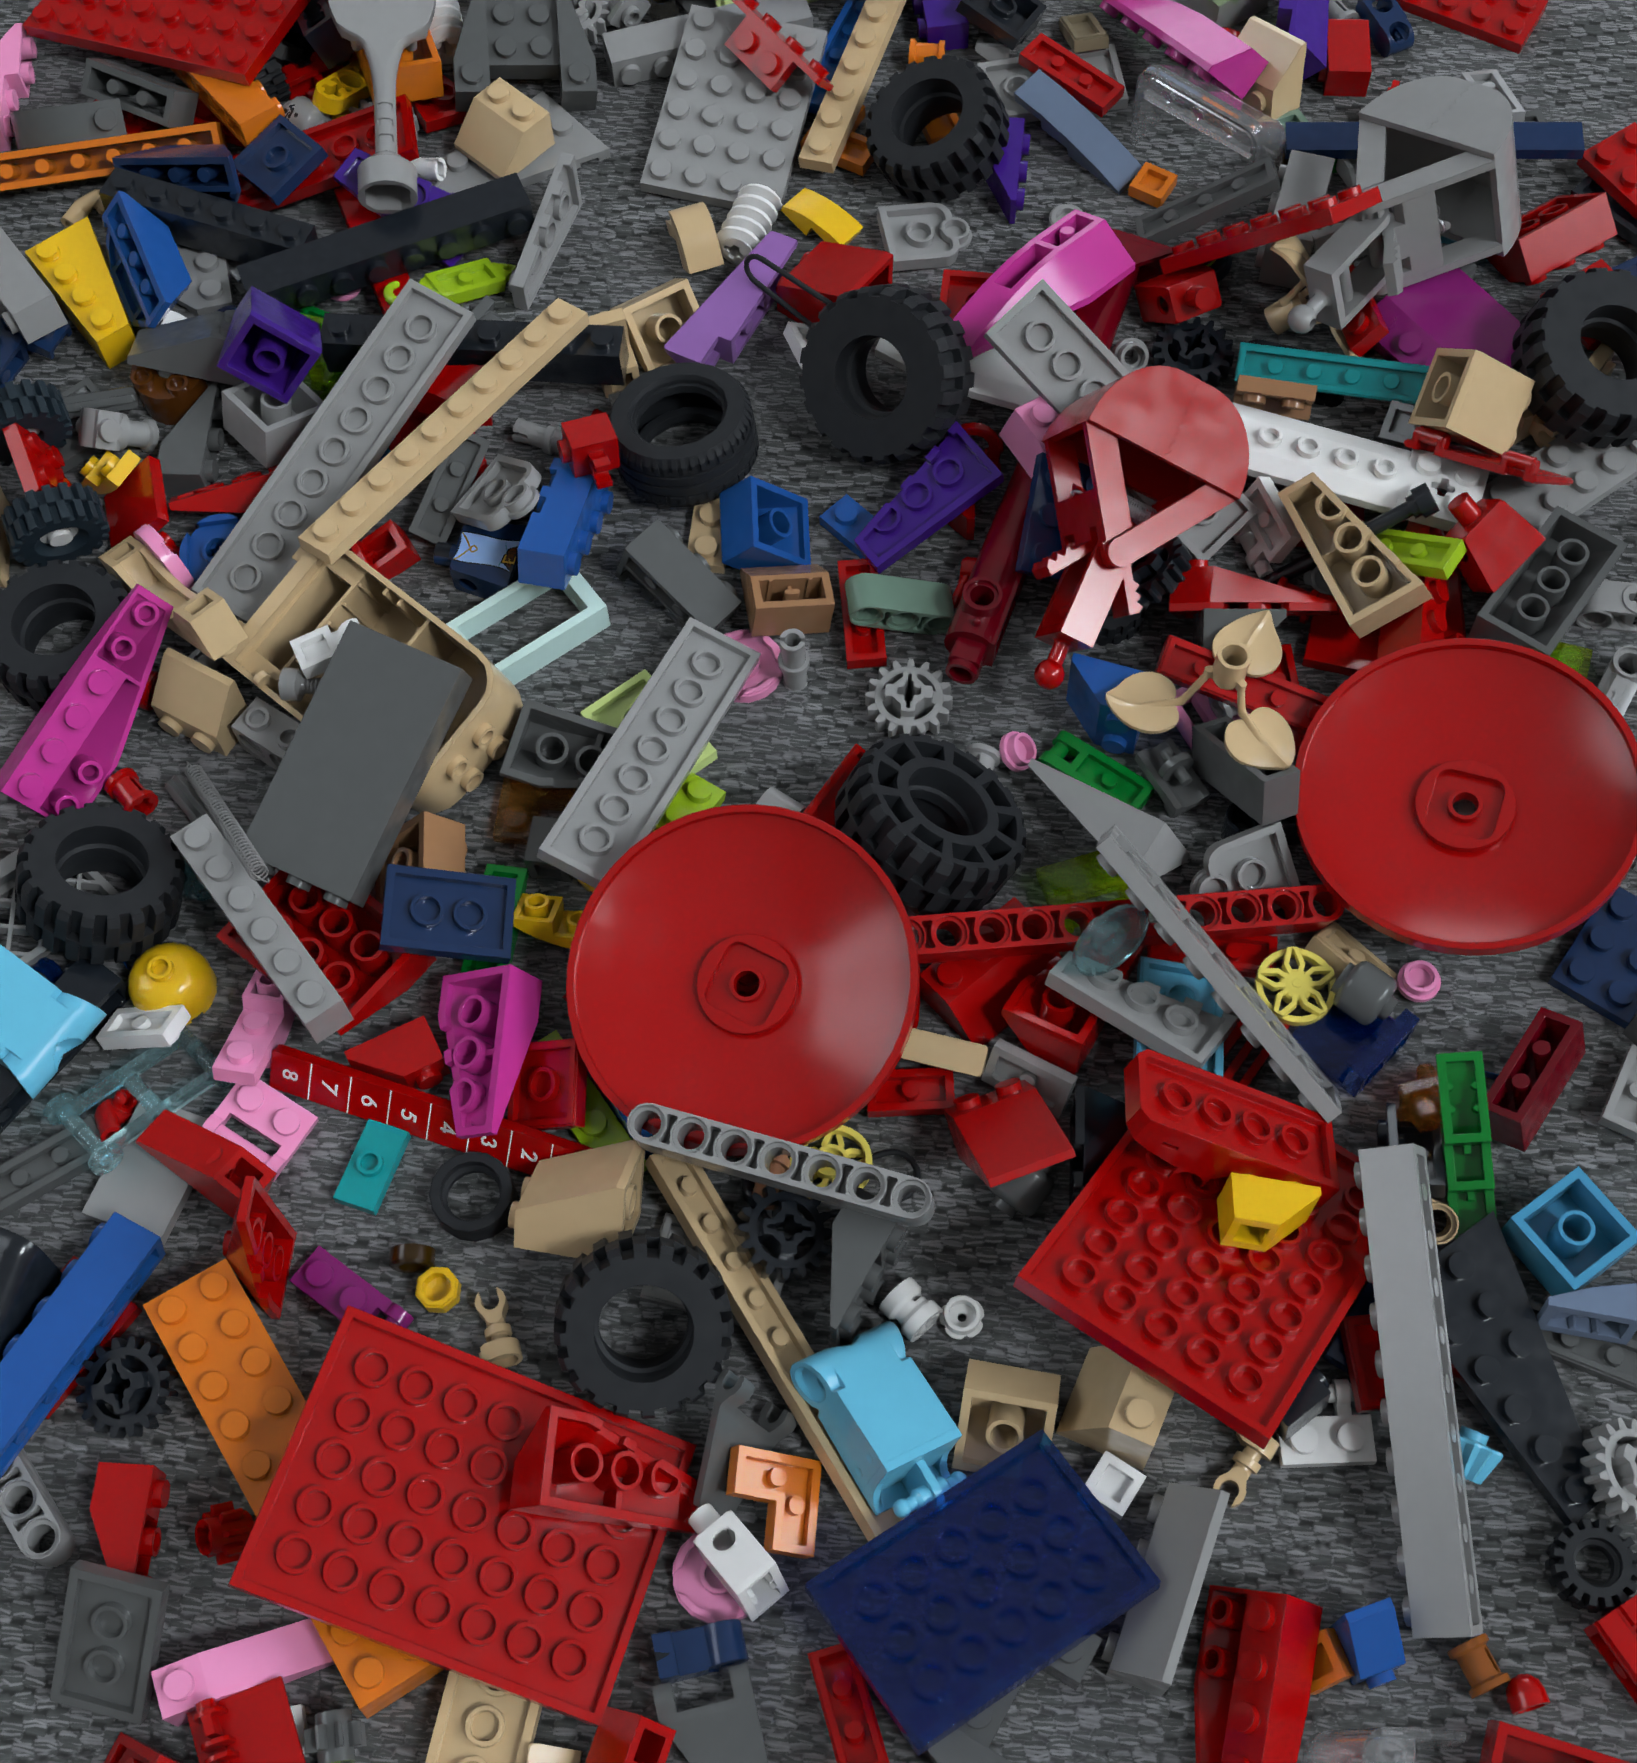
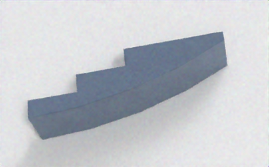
(1079, 131)
(1593, 1313)

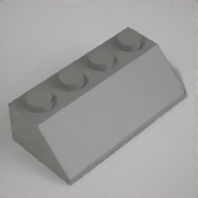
(1179, 1554)

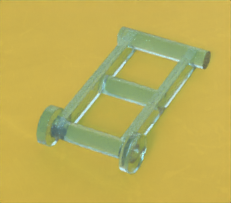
(108, 1154)

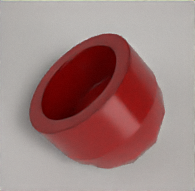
(1526, 1694)

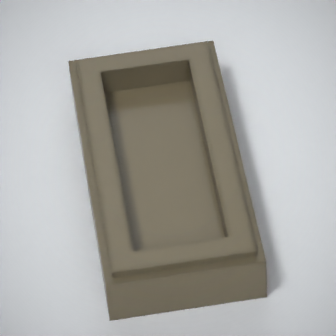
(1083, 32)

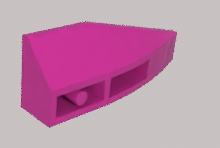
(1192, 40)
(1073, 256)
(90, 713)

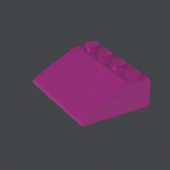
(1445, 314)

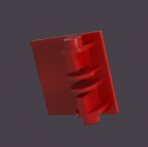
(247, 1727)

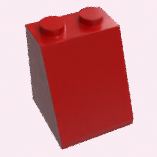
(831, 272)

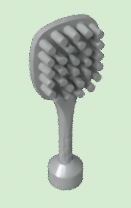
(384, 30)

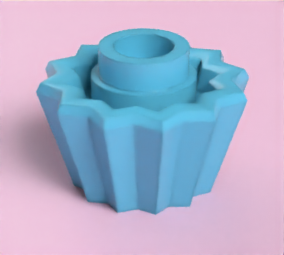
(1477, 1457)

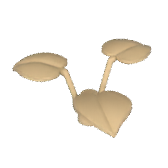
(1295, 255)
(1240, 650)

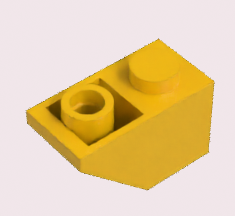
(1261, 1210)

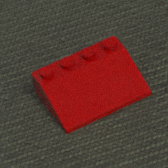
(342, 946)

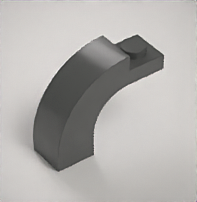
(68, 123)

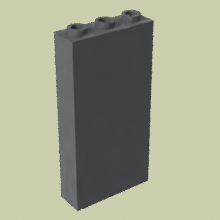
(356, 764)

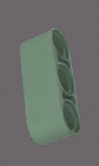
(899, 603)

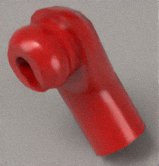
(114, 1112)

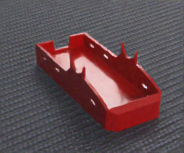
(1224, 1126)

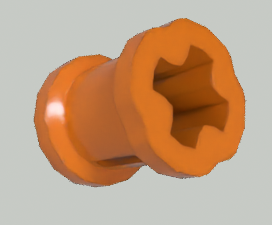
(919, 50)

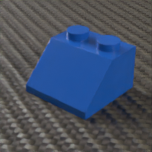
(763, 526)
(1086, 694)

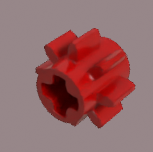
(223, 1532)

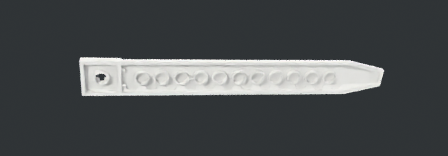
(1286, 449)

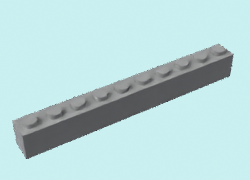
(1418, 1394)

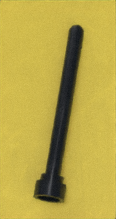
(1417, 504)

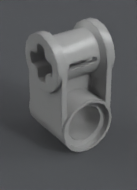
(1611, 608)

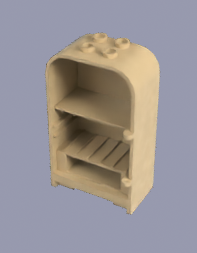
(328, 595)

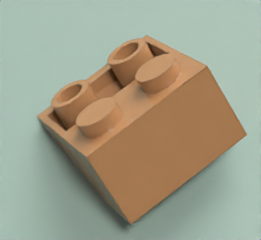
(787, 599)

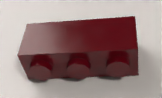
(1534, 1077)

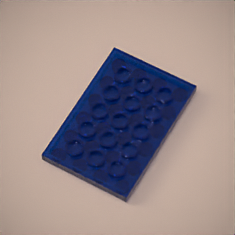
(980, 1590)

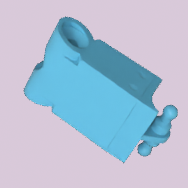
(38, 1023)
(882, 1419)

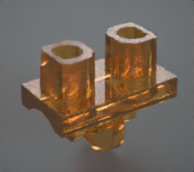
(1420, 1099)

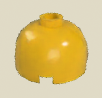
(172, 976)

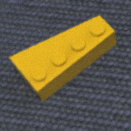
(84, 289)

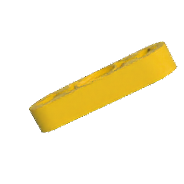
(341, 90)

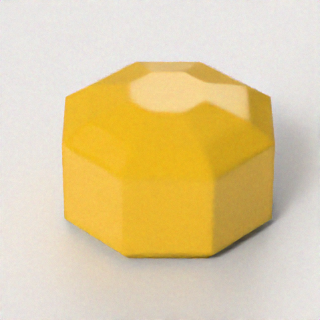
(438, 1290)

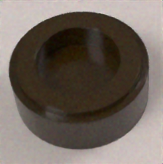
(412, 1258)

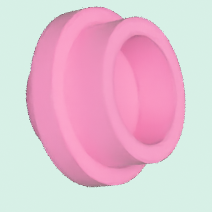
(1017, 750)
(1418, 981)

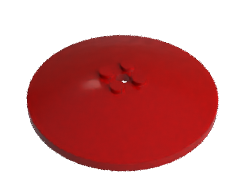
(1484, 726)
(731, 899)

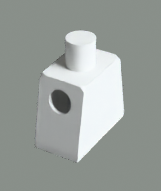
(737, 1560)

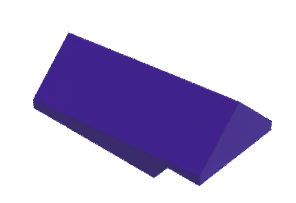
(1309, 23)

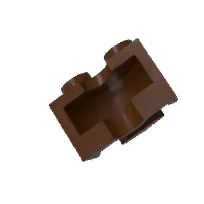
(168, 397)

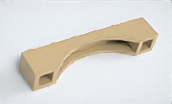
(198, 618)

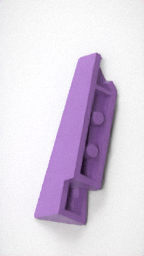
(733, 310)

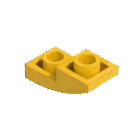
(817, 213)
(108, 472)
(546, 919)

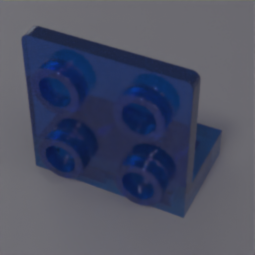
(1351, 1051)

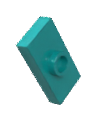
(372, 1167)

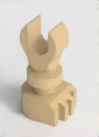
(500, 1346)
(1245, 1464)

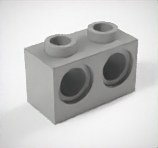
(264, 732)

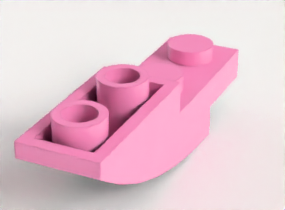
(15, 77)
(258, 1031)

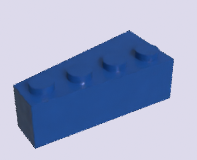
(561, 528)

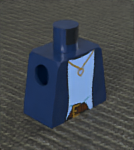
(482, 559)

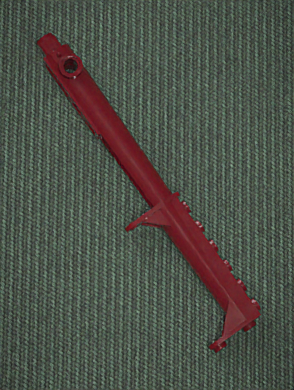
(993, 583)

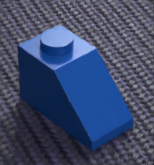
(1372, 1643)

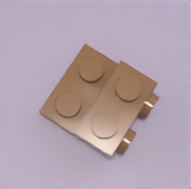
(1276, 396)

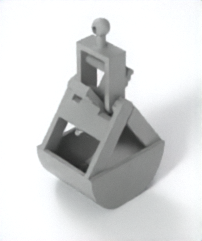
(1443, 170)

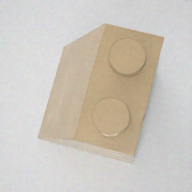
(1473, 400)
(579, 1200)
(1115, 1408)

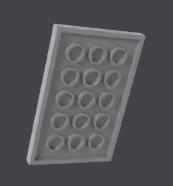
(722, 121)

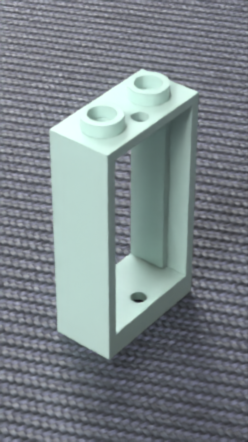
(548, 647)

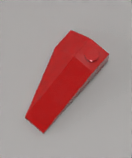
(1225, 589)
(1052, 1024)
(260, 1247)
(594, 1475)

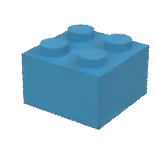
(1569, 1234)

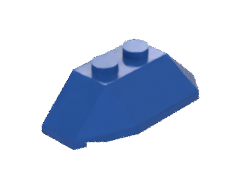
(143, 261)

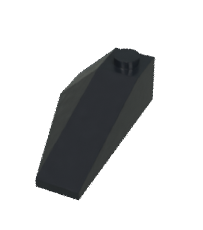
(1095, 1130)

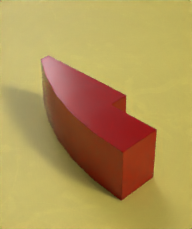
(387, 550)

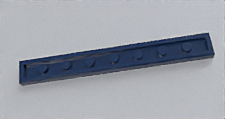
(1532, 139)

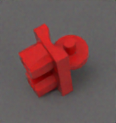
(304, 80)

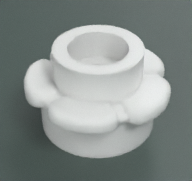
(962, 1305)

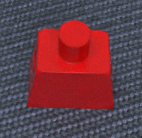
(1185, 292)
(1495, 540)

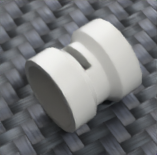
(911, 1309)

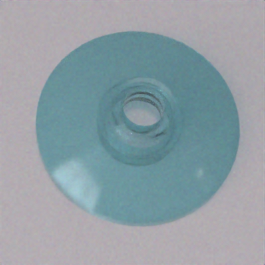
(1110, 940)

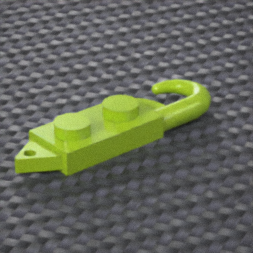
(462, 281)

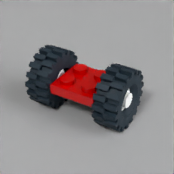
(55, 516)

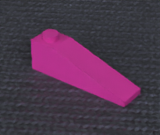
(488, 1032)

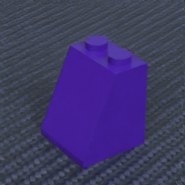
(270, 345)

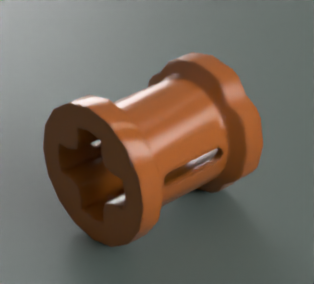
(1478, 1665)

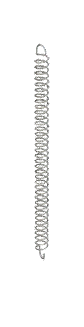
(223, 827)

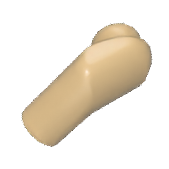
(82, 207)

